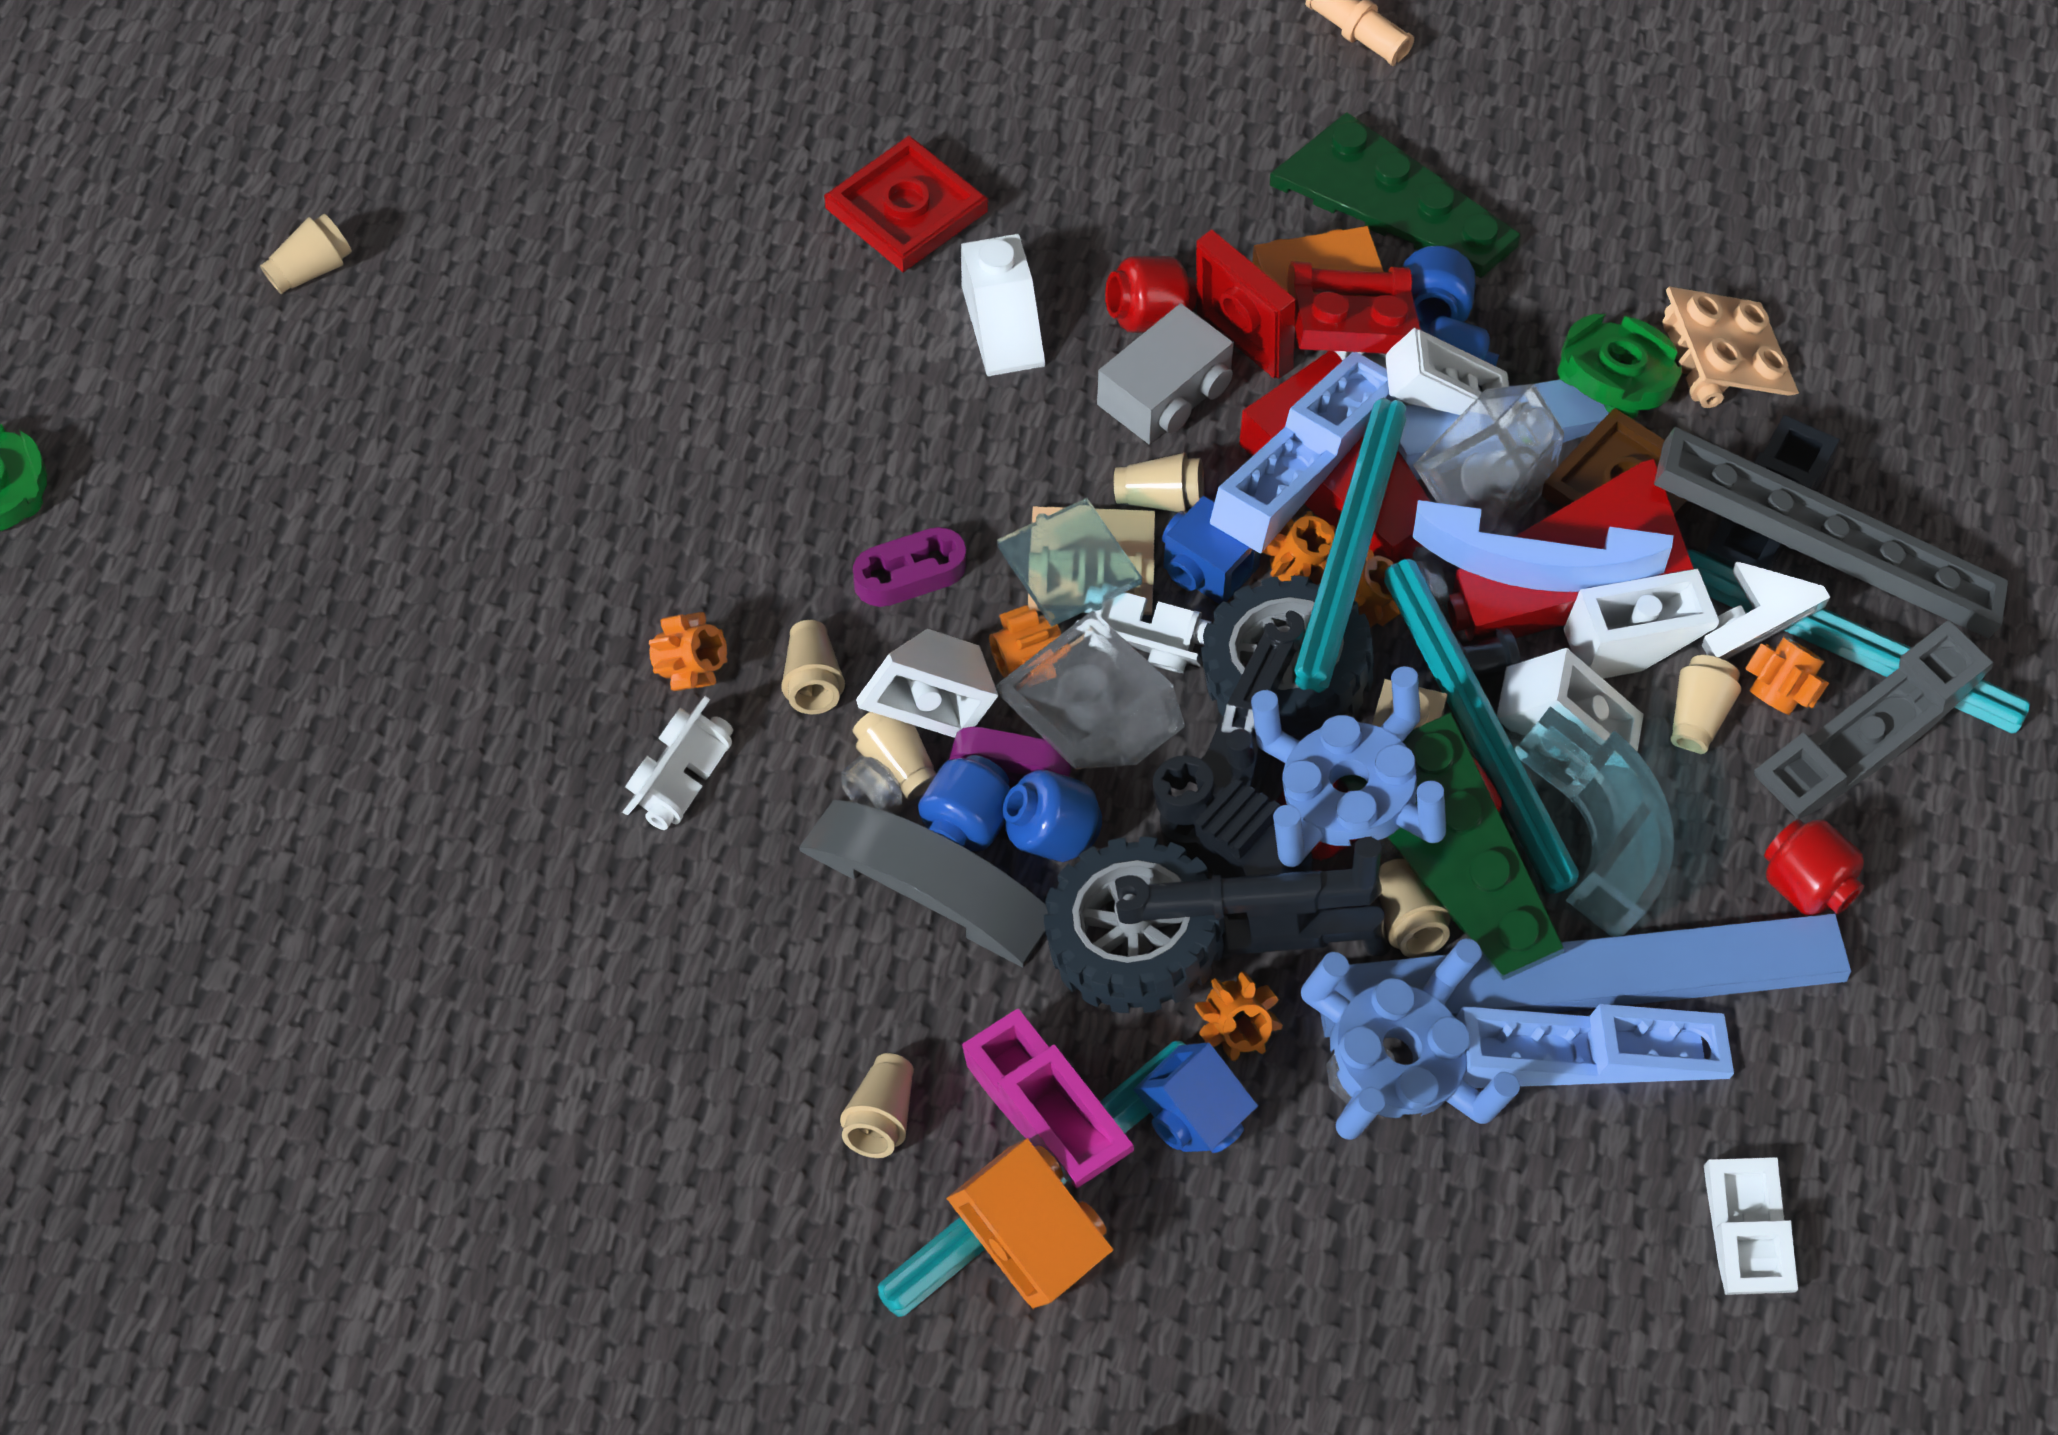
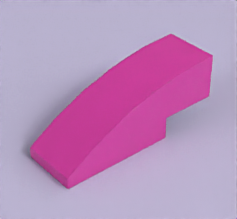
(1045, 1098)

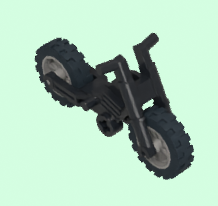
(1231, 835)

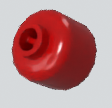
(1147, 290)
(1814, 867)

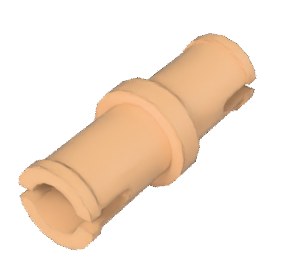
(1363, 23)

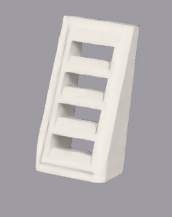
(1438, 374)

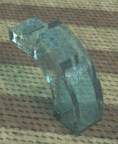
(1622, 811)

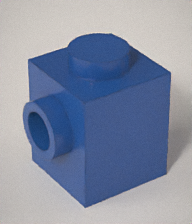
(1205, 556)
(1195, 1100)

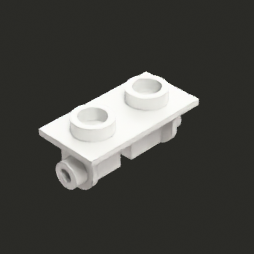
(1167, 639)
(663, 785)

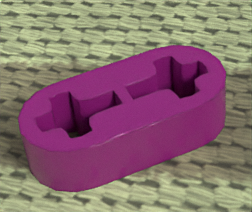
(909, 566)
(1012, 752)

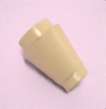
(306, 254)
(1161, 483)
(811, 669)
(1703, 701)
(898, 748)
(1411, 911)
(879, 1108)

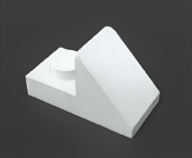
(1776, 604)

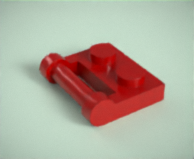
(1349, 321)

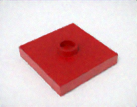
(906, 203)
(1245, 305)

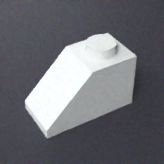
(1002, 304)
(1638, 621)
(932, 684)
(1573, 691)

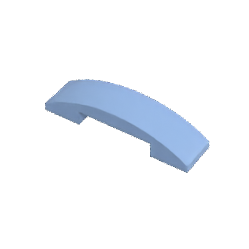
(1537, 564)

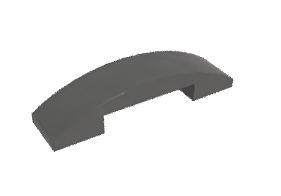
(1877, 725)
(931, 872)

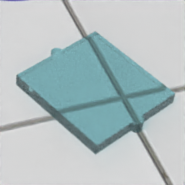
(1069, 562)

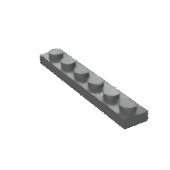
(1831, 532)

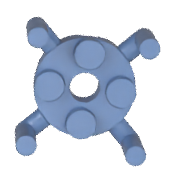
(1345, 748)
(1421, 1022)

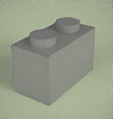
(1165, 374)

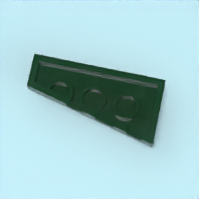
(1392, 193)
(1476, 863)

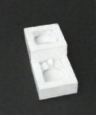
(1750, 1226)

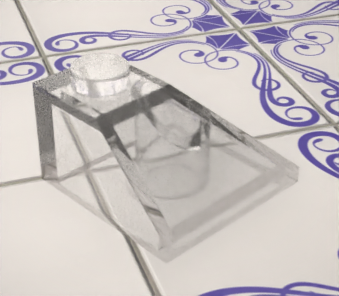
(1495, 456)
(1094, 697)

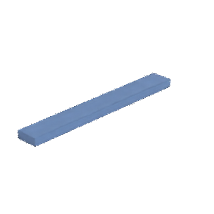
(1638, 968)

